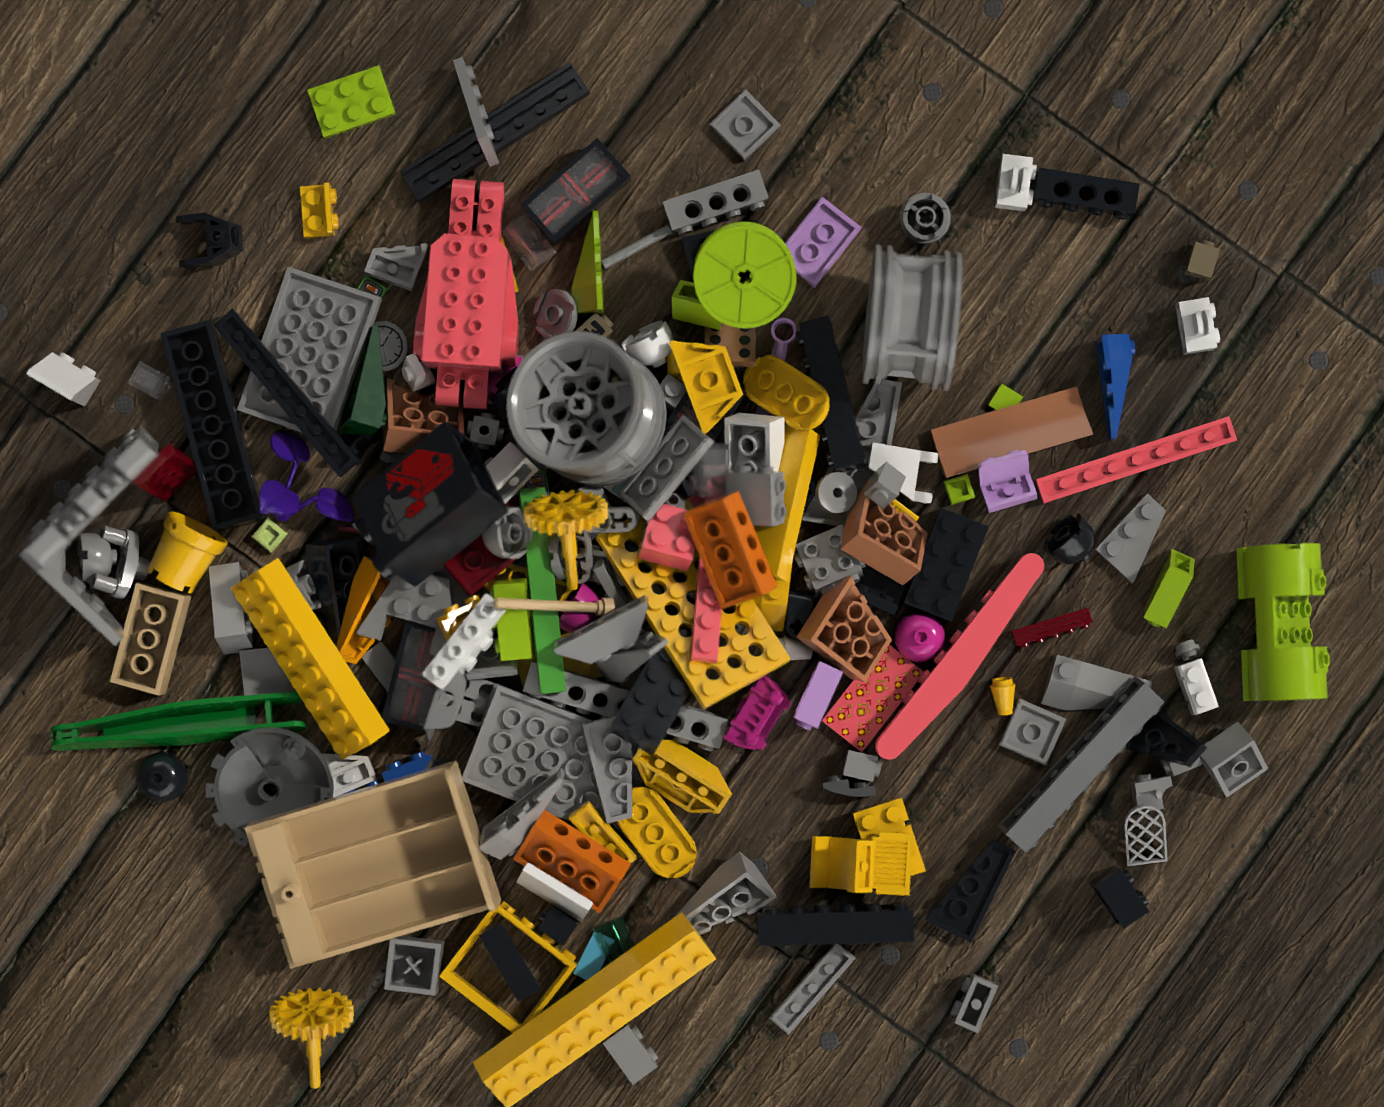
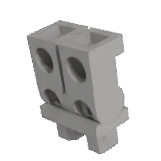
(473, 710)

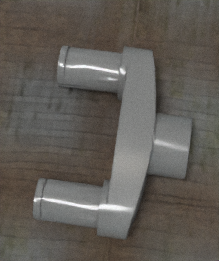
(129, 565)

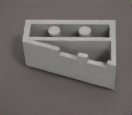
(231, 623)

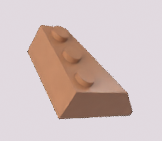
(413, 417)
(884, 539)
(846, 631)

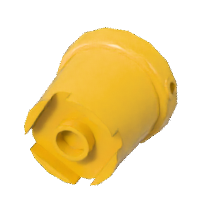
(185, 551)

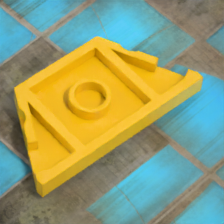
(708, 380)

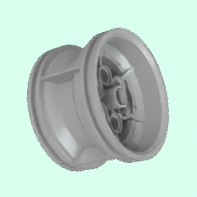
(912, 317)
(541, 394)

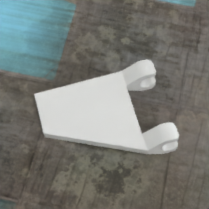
(907, 463)

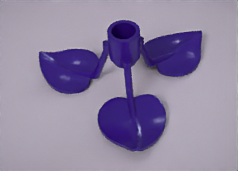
(284, 503)

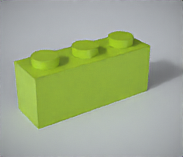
(514, 625)

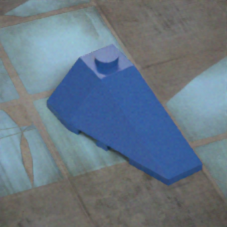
(1114, 362)

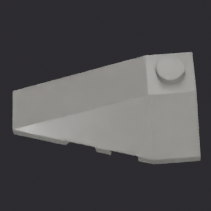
(510, 828)

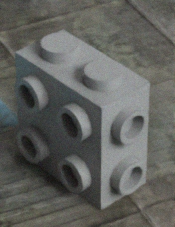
(761, 493)
(826, 562)

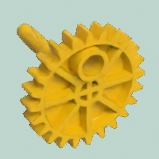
(565, 516)
(312, 1017)

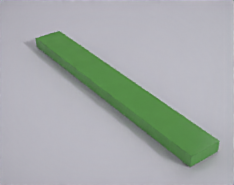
(542, 587)

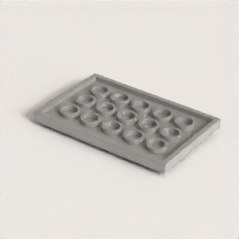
(318, 339)
(525, 745)

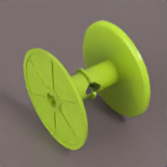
(746, 300)

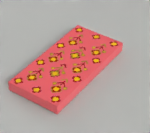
(869, 704)

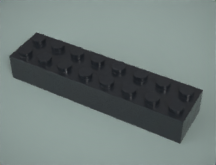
(213, 425)

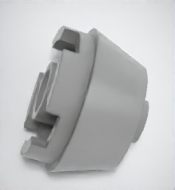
(925, 217)

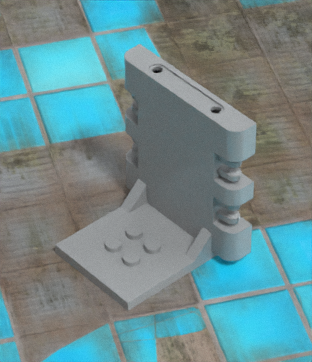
(47, 544)

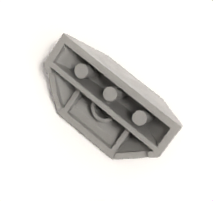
(605, 635)

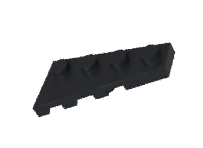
(971, 895)

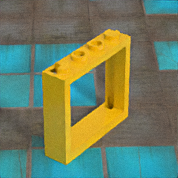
(482, 1000)

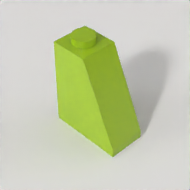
(1169, 589)

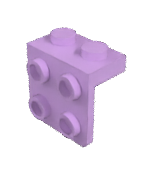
(1006, 481)

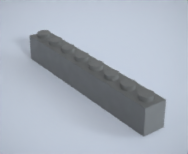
(1081, 764)

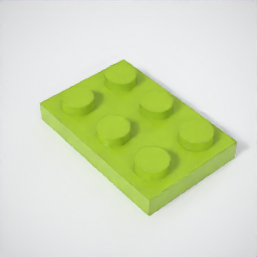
(351, 102)

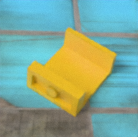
(842, 863)

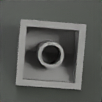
(1233, 759)

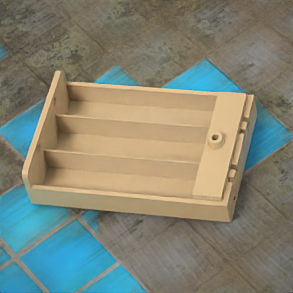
(373, 864)

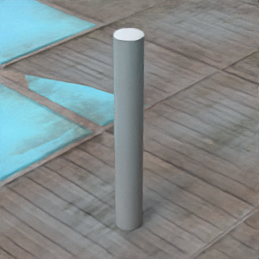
(636, 246)

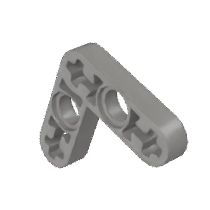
(620, 526)

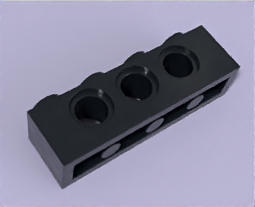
(1125, 193)

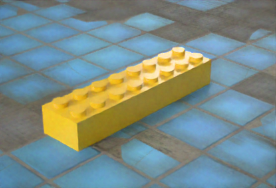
(310, 659)

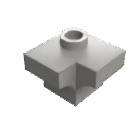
(1149, 790)

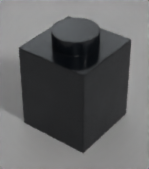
(557, 924)

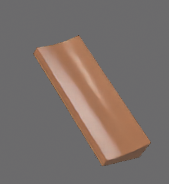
(1019, 427)

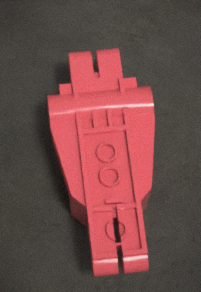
(469, 299)

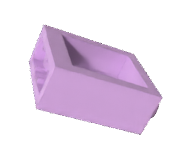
(817, 695)

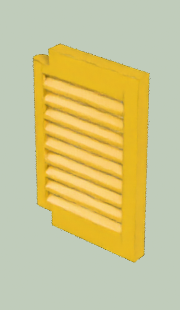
(892, 863)

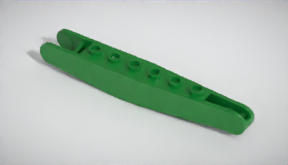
(176, 723)

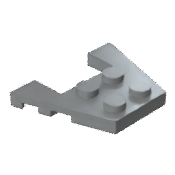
(411, 603)

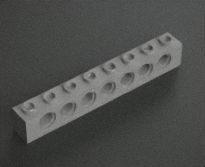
(714, 723)

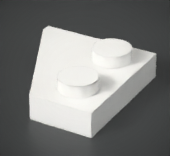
(350, 773)

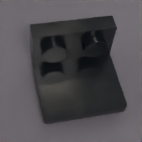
(880, 590)

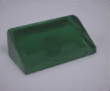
(617, 931)

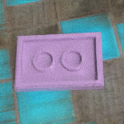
(820, 241)

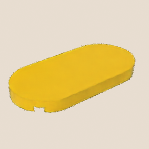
(786, 393)
(658, 835)

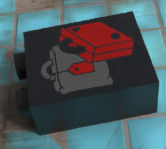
(428, 505)

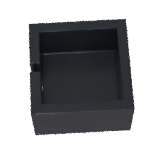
(1119, 896)

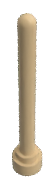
(600, 607)

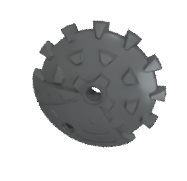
(263, 758)

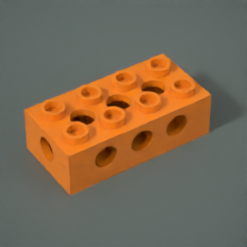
(730, 550)
(573, 859)

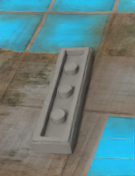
(812, 988)

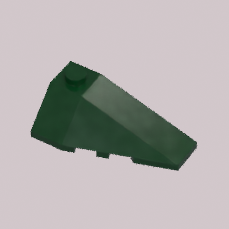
(367, 404)

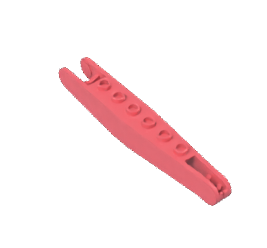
(960, 660)

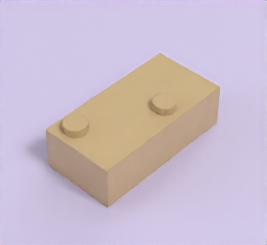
(150, 638)

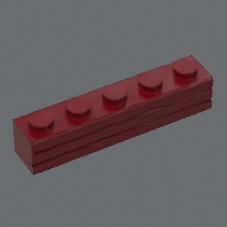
(1052, 627)

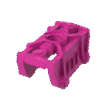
(757, 715)

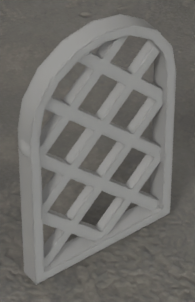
(1163, 843)

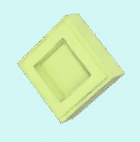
(269, 535)

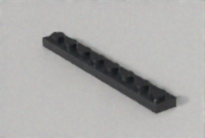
(287, 393)

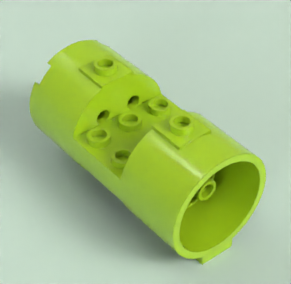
(1280, 582)

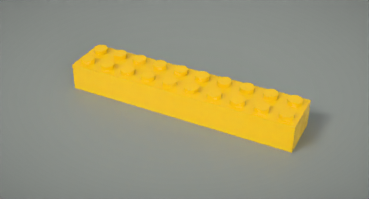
(594, 1010)

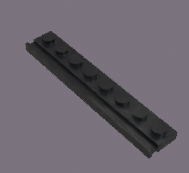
(508, 125)

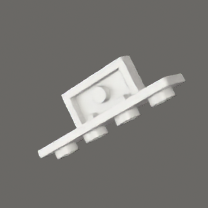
(465, 644)

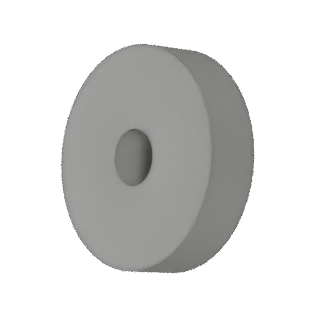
(825, 496)

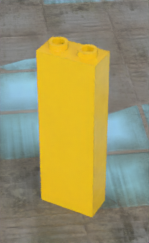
(797, 464)

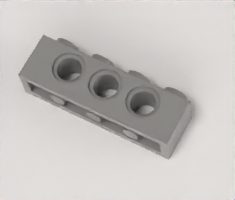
(750, 183)

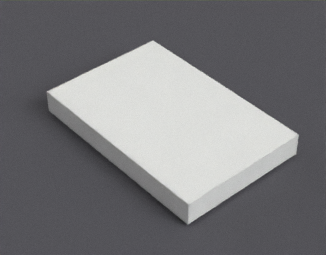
(554, 892)

